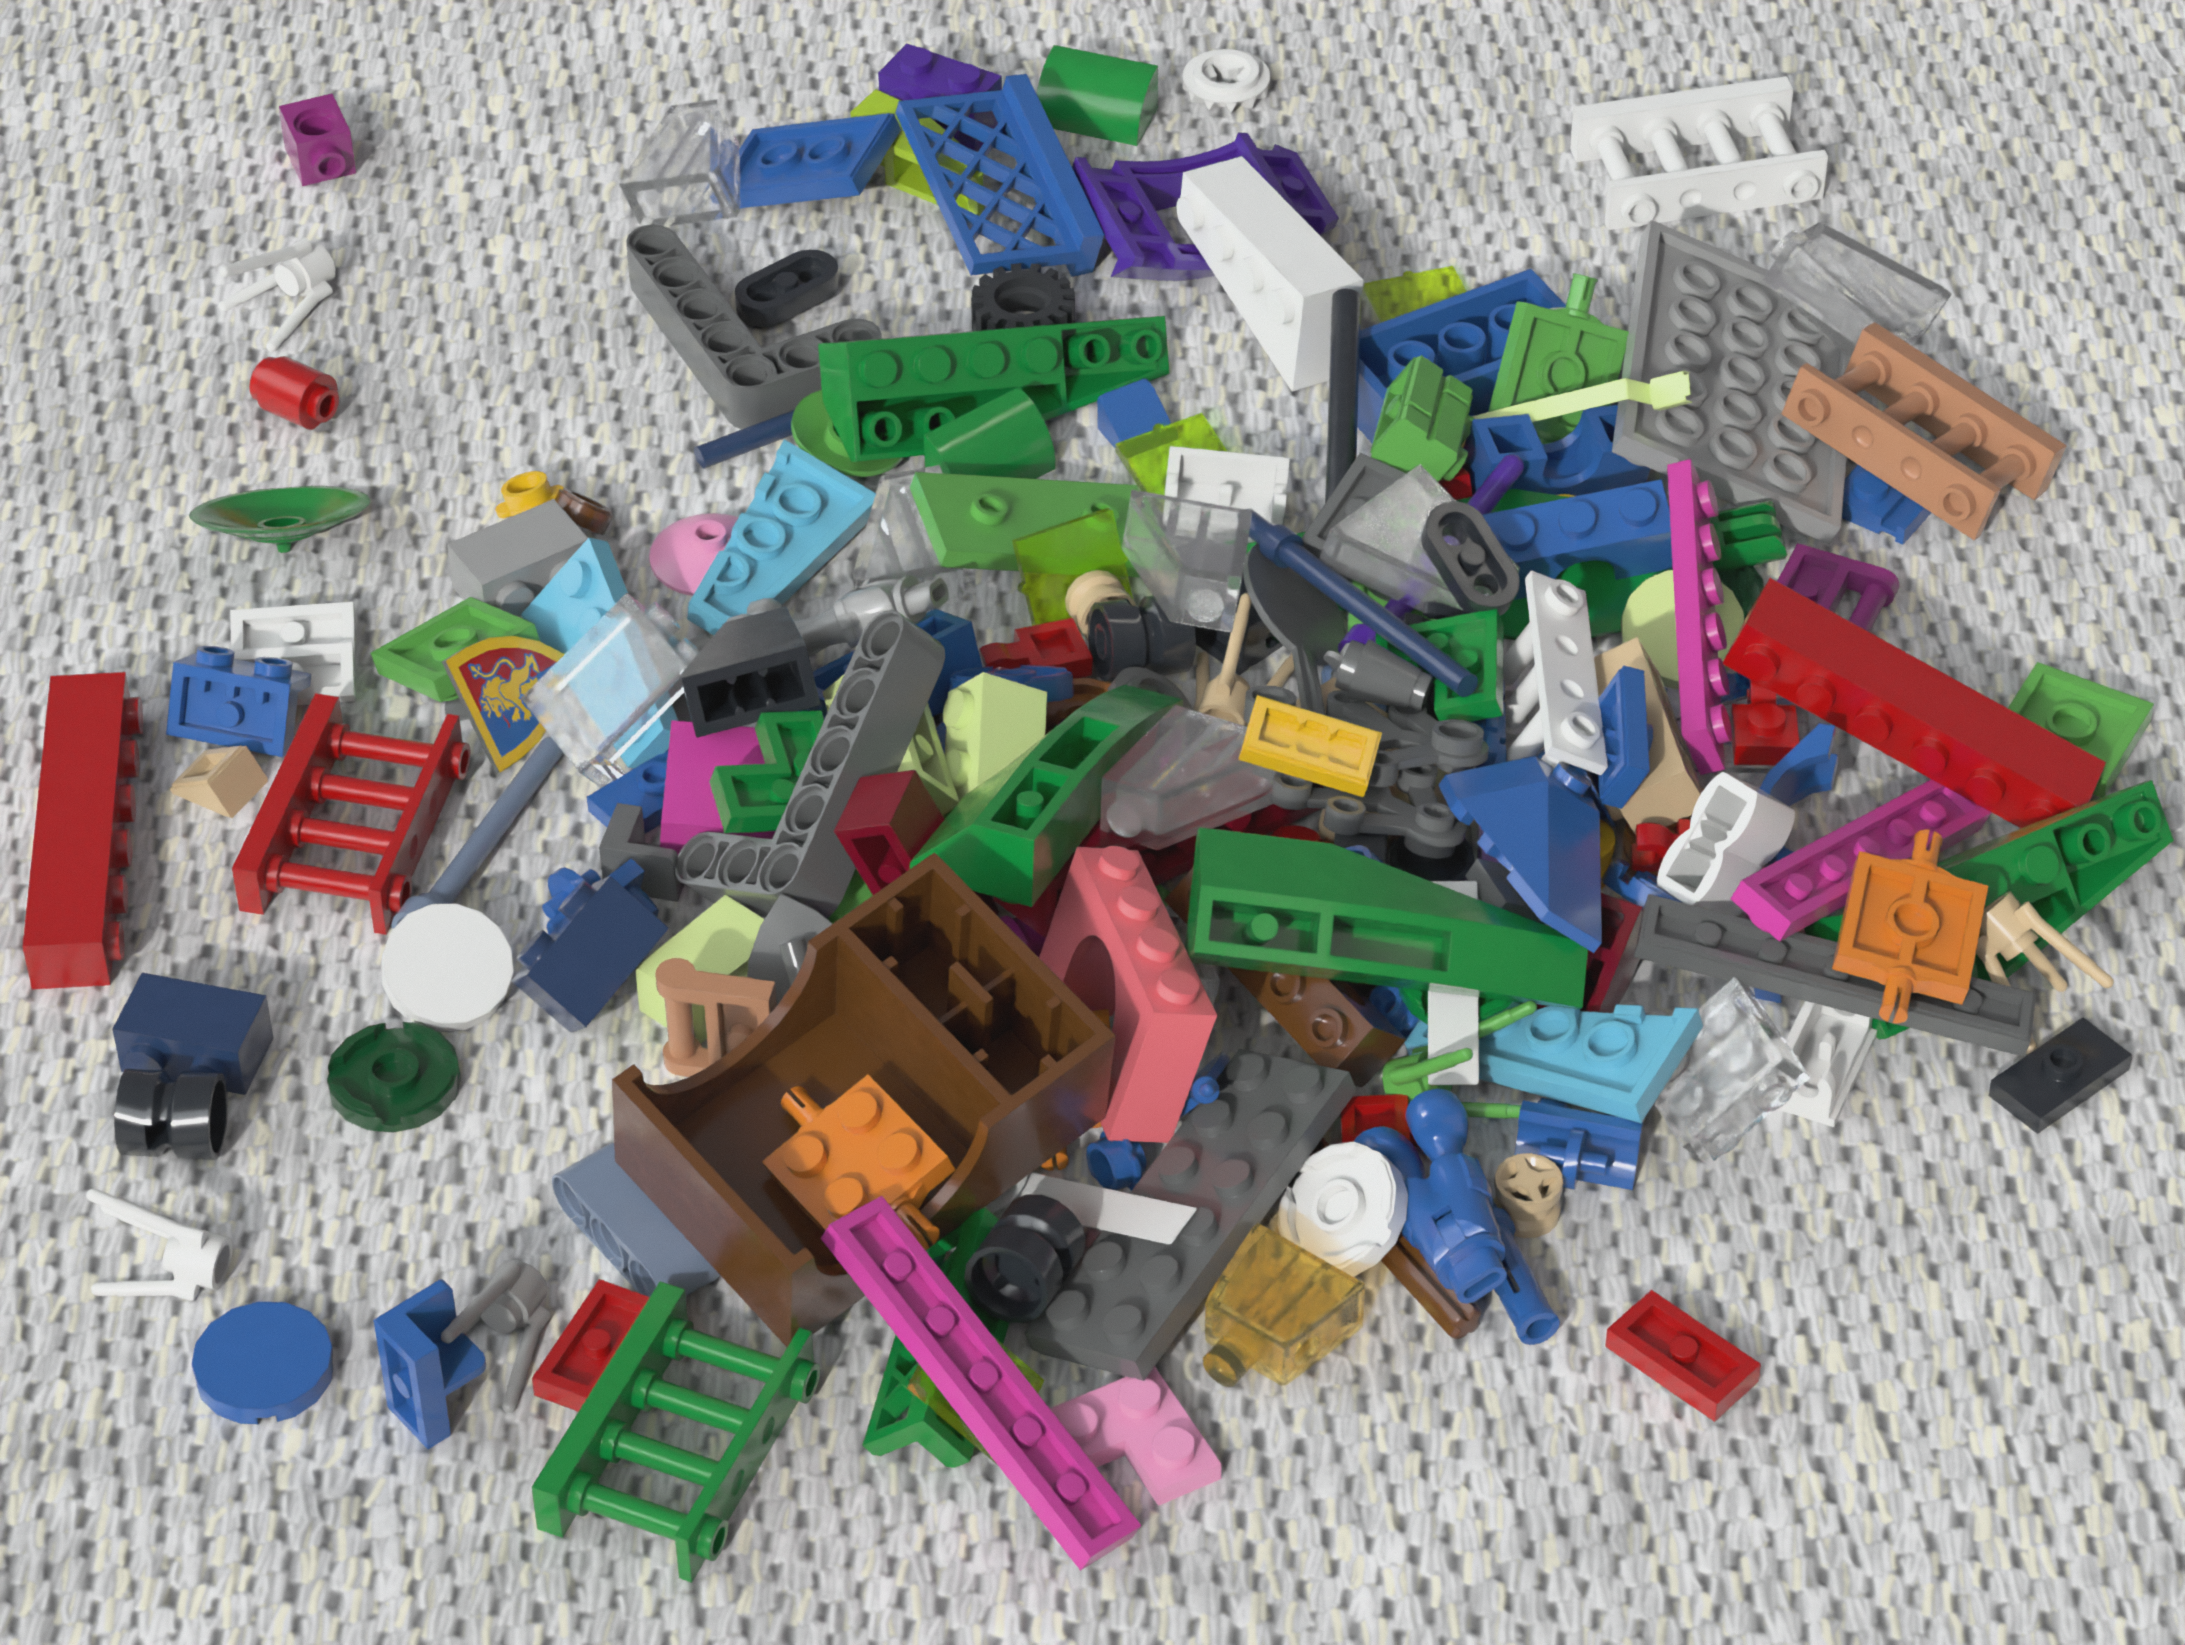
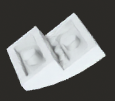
(311, 636)

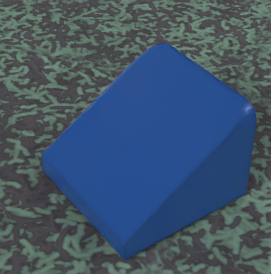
(1129, 411)

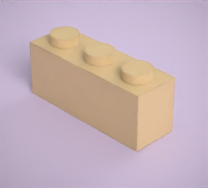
(1672, 784)

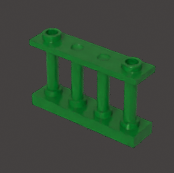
(636, 1383)

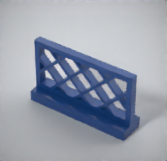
(1040, 173)

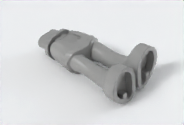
(858, 607)

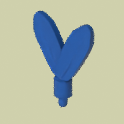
(1204, 1087)

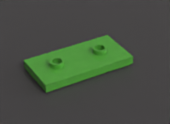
(979, 516)

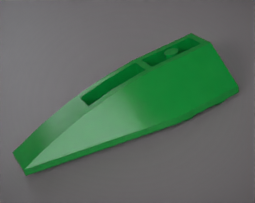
(900, 388)
(1037, 810)
(2054, 864)
(1361, 921)

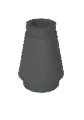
(1382, 677)

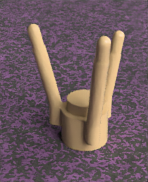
(1226, 693)
(2009, 930)

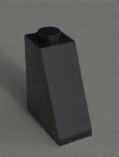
(747, 671)

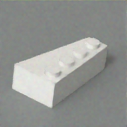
(1268, 265)

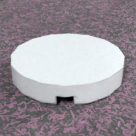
(447, 967)
(1345, 1206)

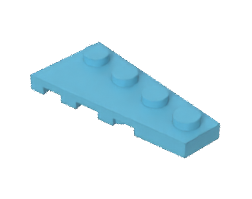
(573, 605)

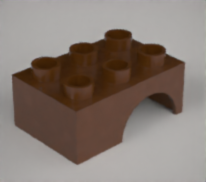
(941, 1016)

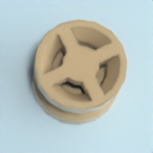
(1091, 588)
(1539, 1183)

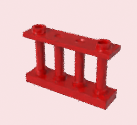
(306, 781)

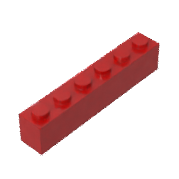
(1910, 709)
(81, 831)

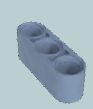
(628, 1226)

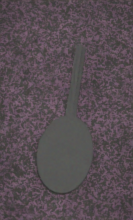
(1298, 617)

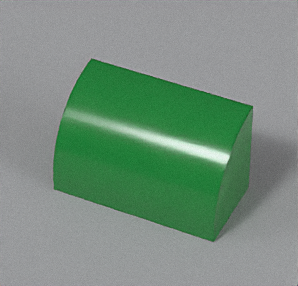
(1098, 94)
(994, 440)

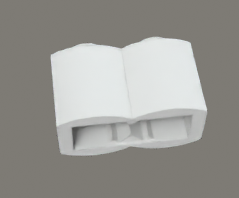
(1729, 838)

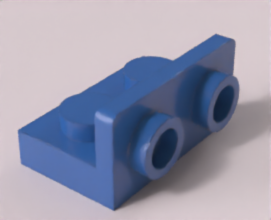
(235, 700)

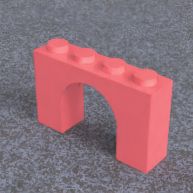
(1125, 956)

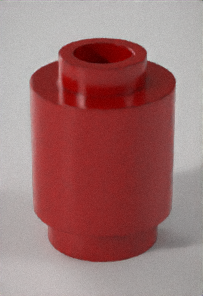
(294, 391)

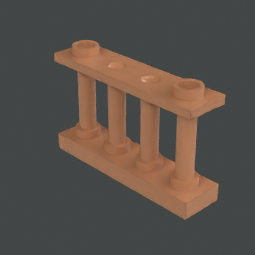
(1940, 403)

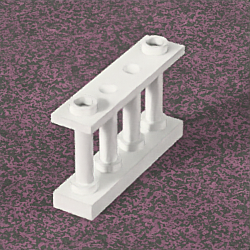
(1696, 118)
(1560, 680)

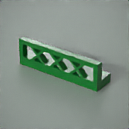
(922, 1422)

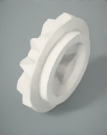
(1227, 66)

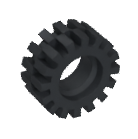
(1021, 291)

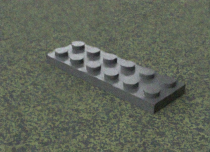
(1229, 1164)

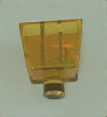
(1277, 1311)

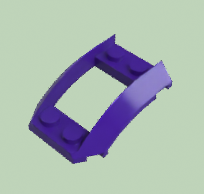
(1133, 191)

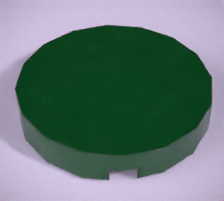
(396, 1094)

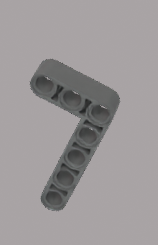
(715, 344)
(860, 737)

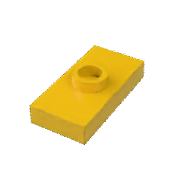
(1310, 746)

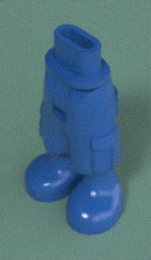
(1452, 1209)

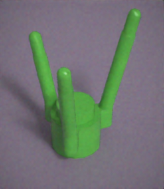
(1410, 1073)

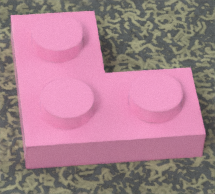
(1148, 1429)

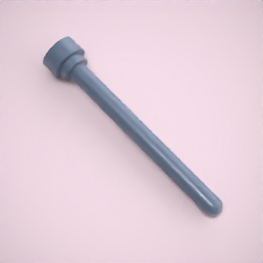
(488, 831)

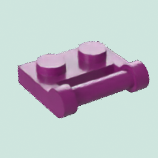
(1827, 576)

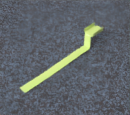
(1662, 394)

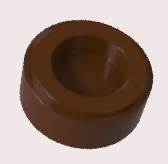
(584, 511)

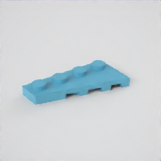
(786, 535)
(1587, 1058)

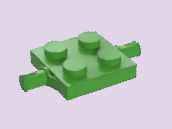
(1557, 354)

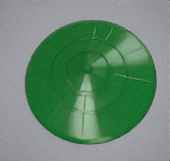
(280, 513)

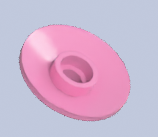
(688, 548)

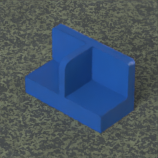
(420, 1366)

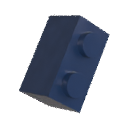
(588, 952)
(193, 1029)

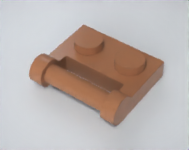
(731, 1006)

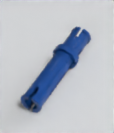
(1528, 1307)

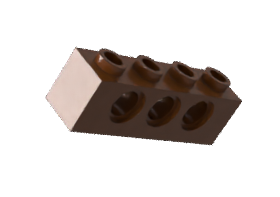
(1322, 1015)

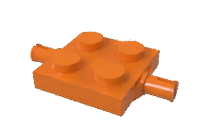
(1910, 927)
(855, 1154)

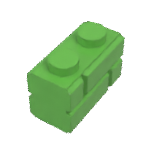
(1424, 421)

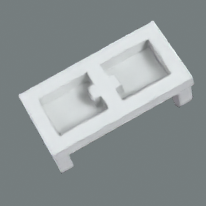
(1229, 480)
(1832, 1051)

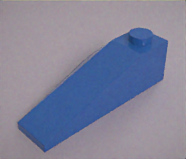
(1543, 832)

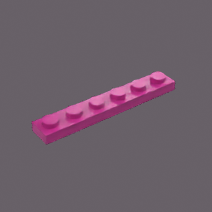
(1698, 625)
(1818, 876)
(981, 1382)

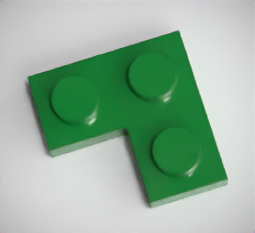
(1477, 645)
(757, 794)

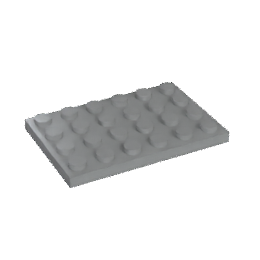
(1743, 352)

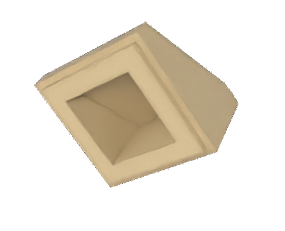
(221, 780)

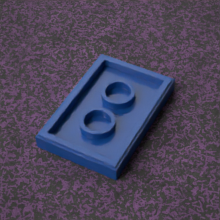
(813, 159)

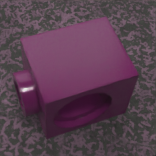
(317, 139)

